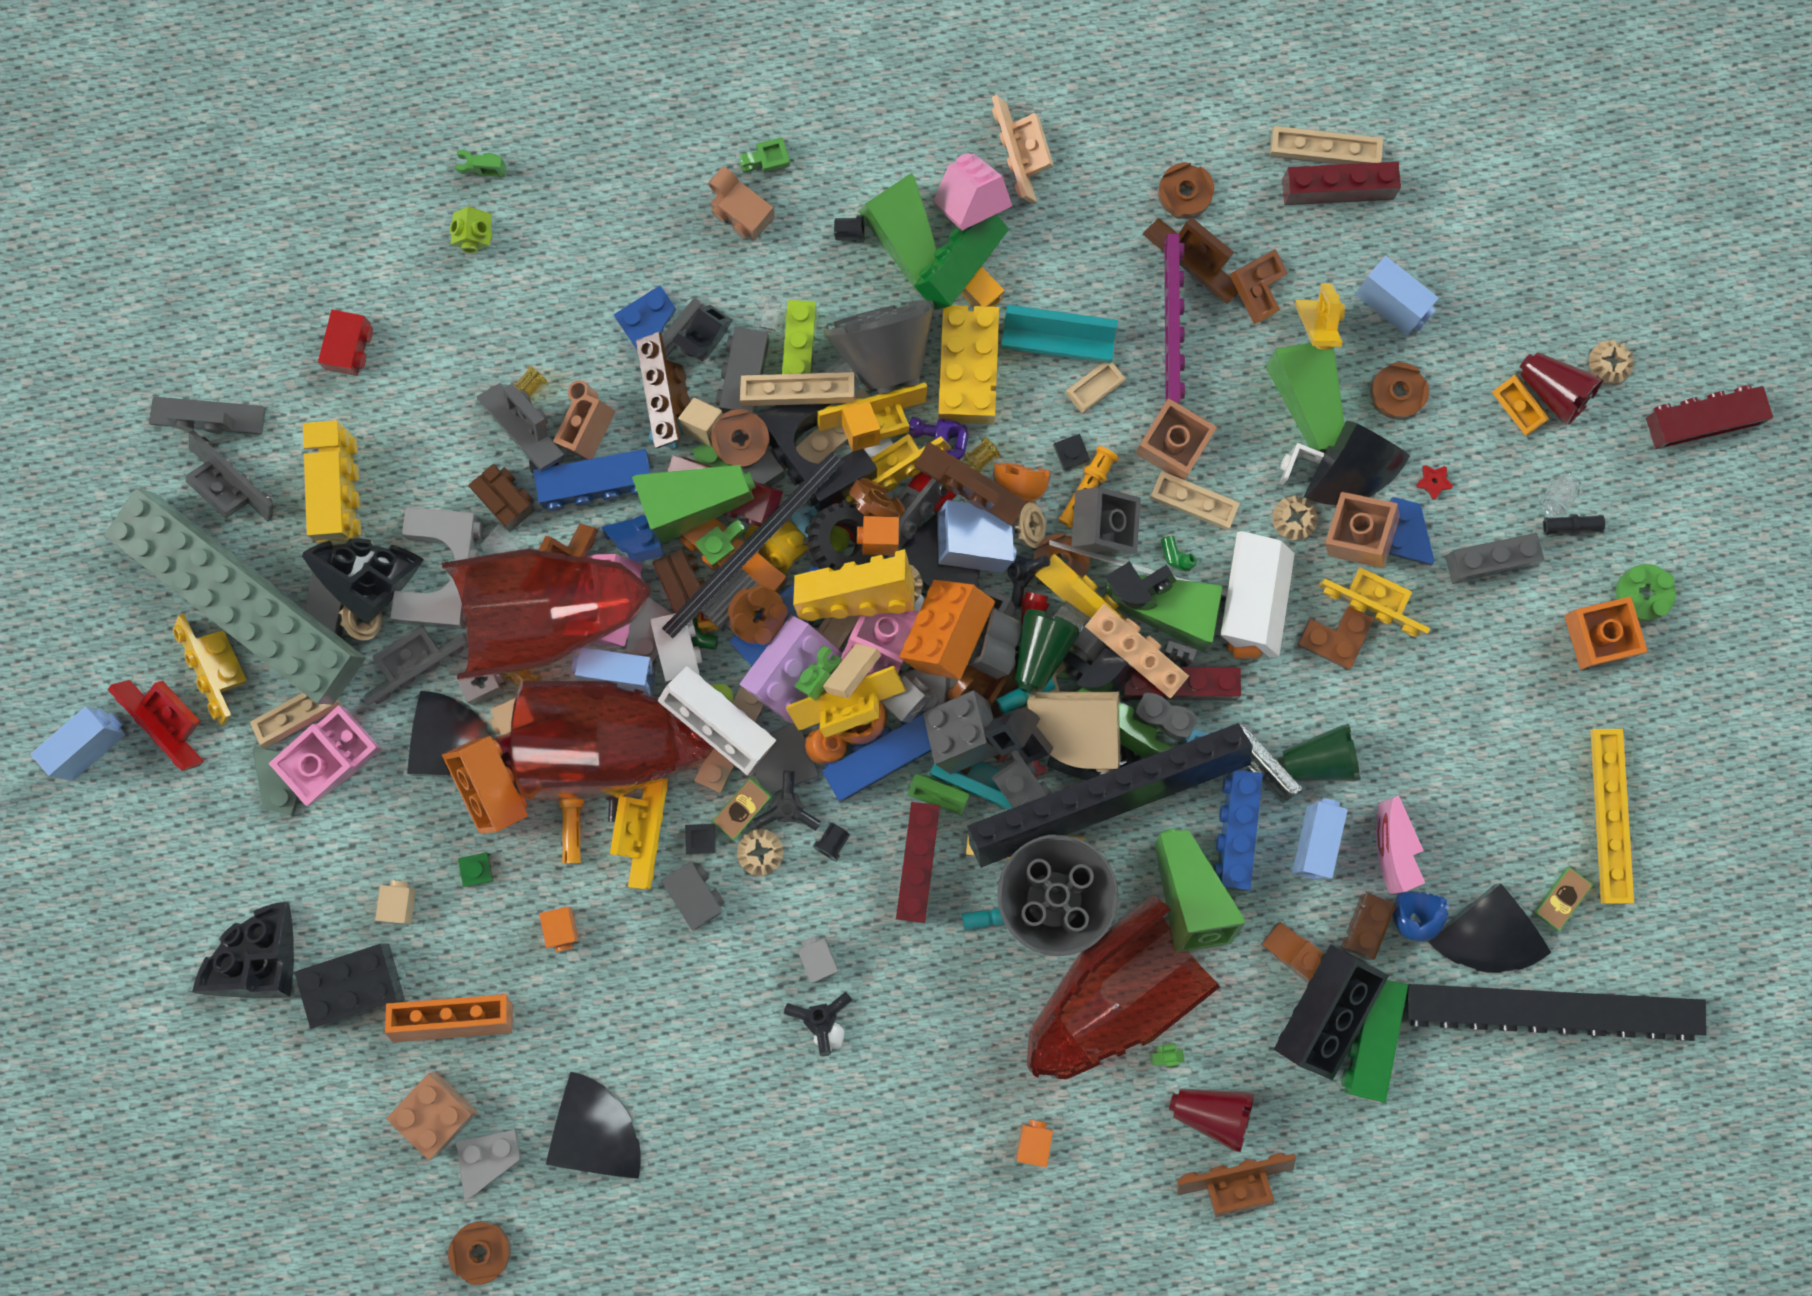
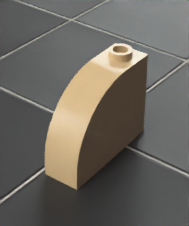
(1080, 727)

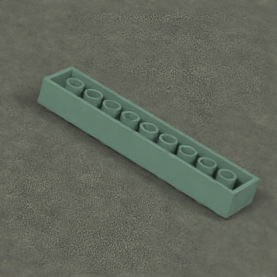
(235, 597)

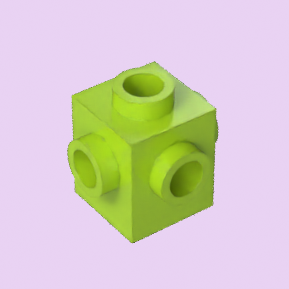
(471, 229)

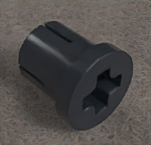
(850, 229)
(832, 842)

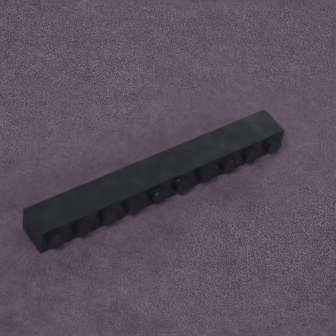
(1111, 793)
(1555, 1010)

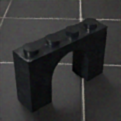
(785, 426)

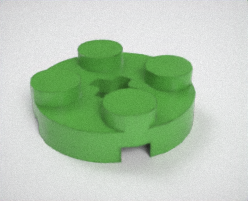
(1658, 581)

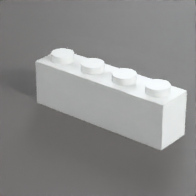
(716, 720)

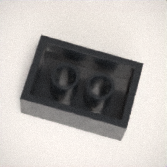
(349, 985)

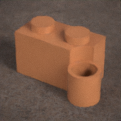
(739, 205)
(584, 421)

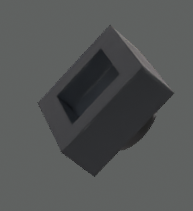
(1071, 452)
(700, 839)

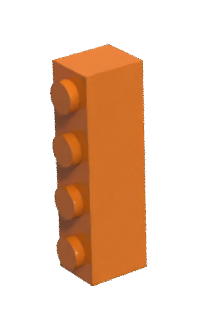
(757, 567)
(448, 1018)

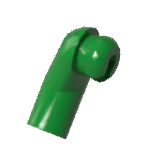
(1175, 558)
(703, 640)

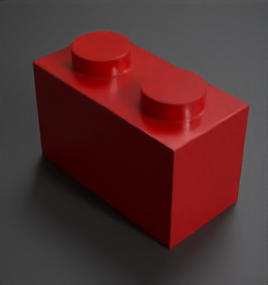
(345, 342)

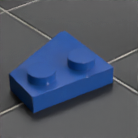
(646, 315)
(1411, 534)
(635, 538)

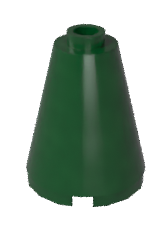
(1042, 649)
(1323, 757)

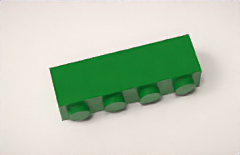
(959, 261)
(1375, 1046)

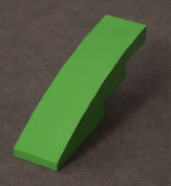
(1136, 735)

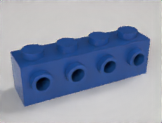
(1238, 829)

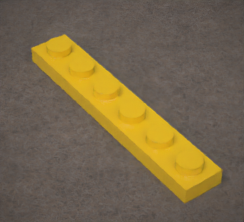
(1612, 816)

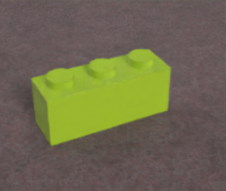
(799, 337)

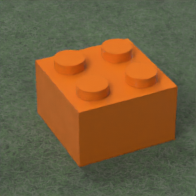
(1605, 633)

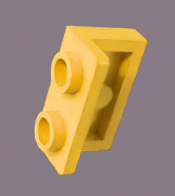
(783, 547)

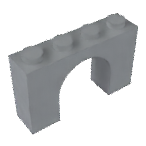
(459, 533)

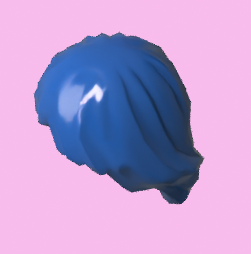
(1430, 910)

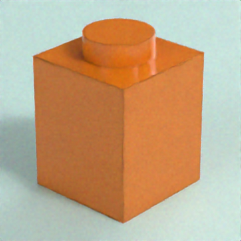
(879, 535)
(559, 928)
(1034, 1143)

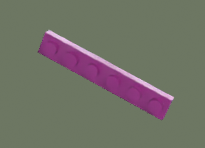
(1173, 309)

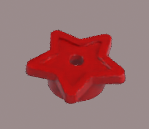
(1434, 488)

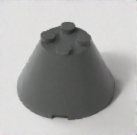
(884, 344)
(1057, 895)

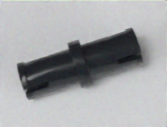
(1574, 525)

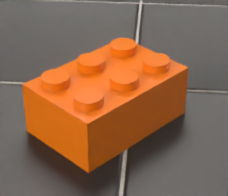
(947, 629)
(486, 785)

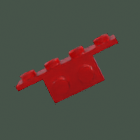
(163, 719)

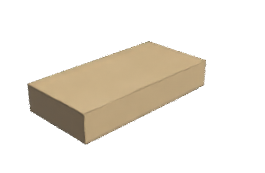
(1095, 386)
(852, 670)

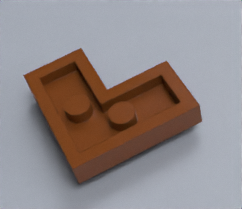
(1253, 284)
(1339, 645)

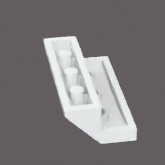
(1258, 593)

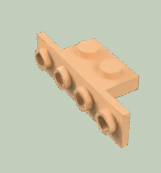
(1025, 146)
(1136, 650)

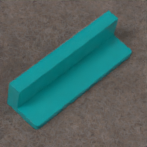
(1059, 334)
(976, 782)

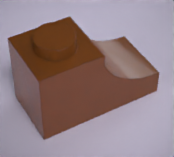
(1293, 951)

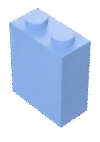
(1397, 296)
(974, 538)
(626, 670)
(79, 743)
(1320, 840)

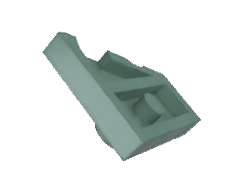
(274, 791)

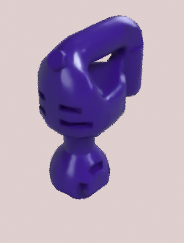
(944, 428)

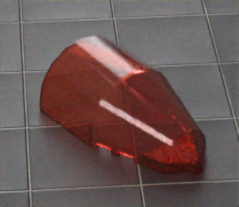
(540, 607)
(595, 741)
(1117, 995)

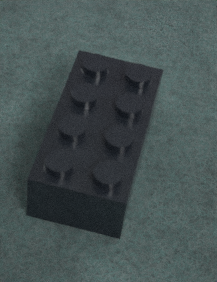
(1331, 1012)

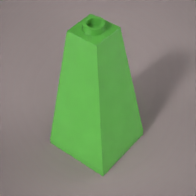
(902, 226)
(1310, 390)
(689, 498)
(1183, 612)
(1198, 901)

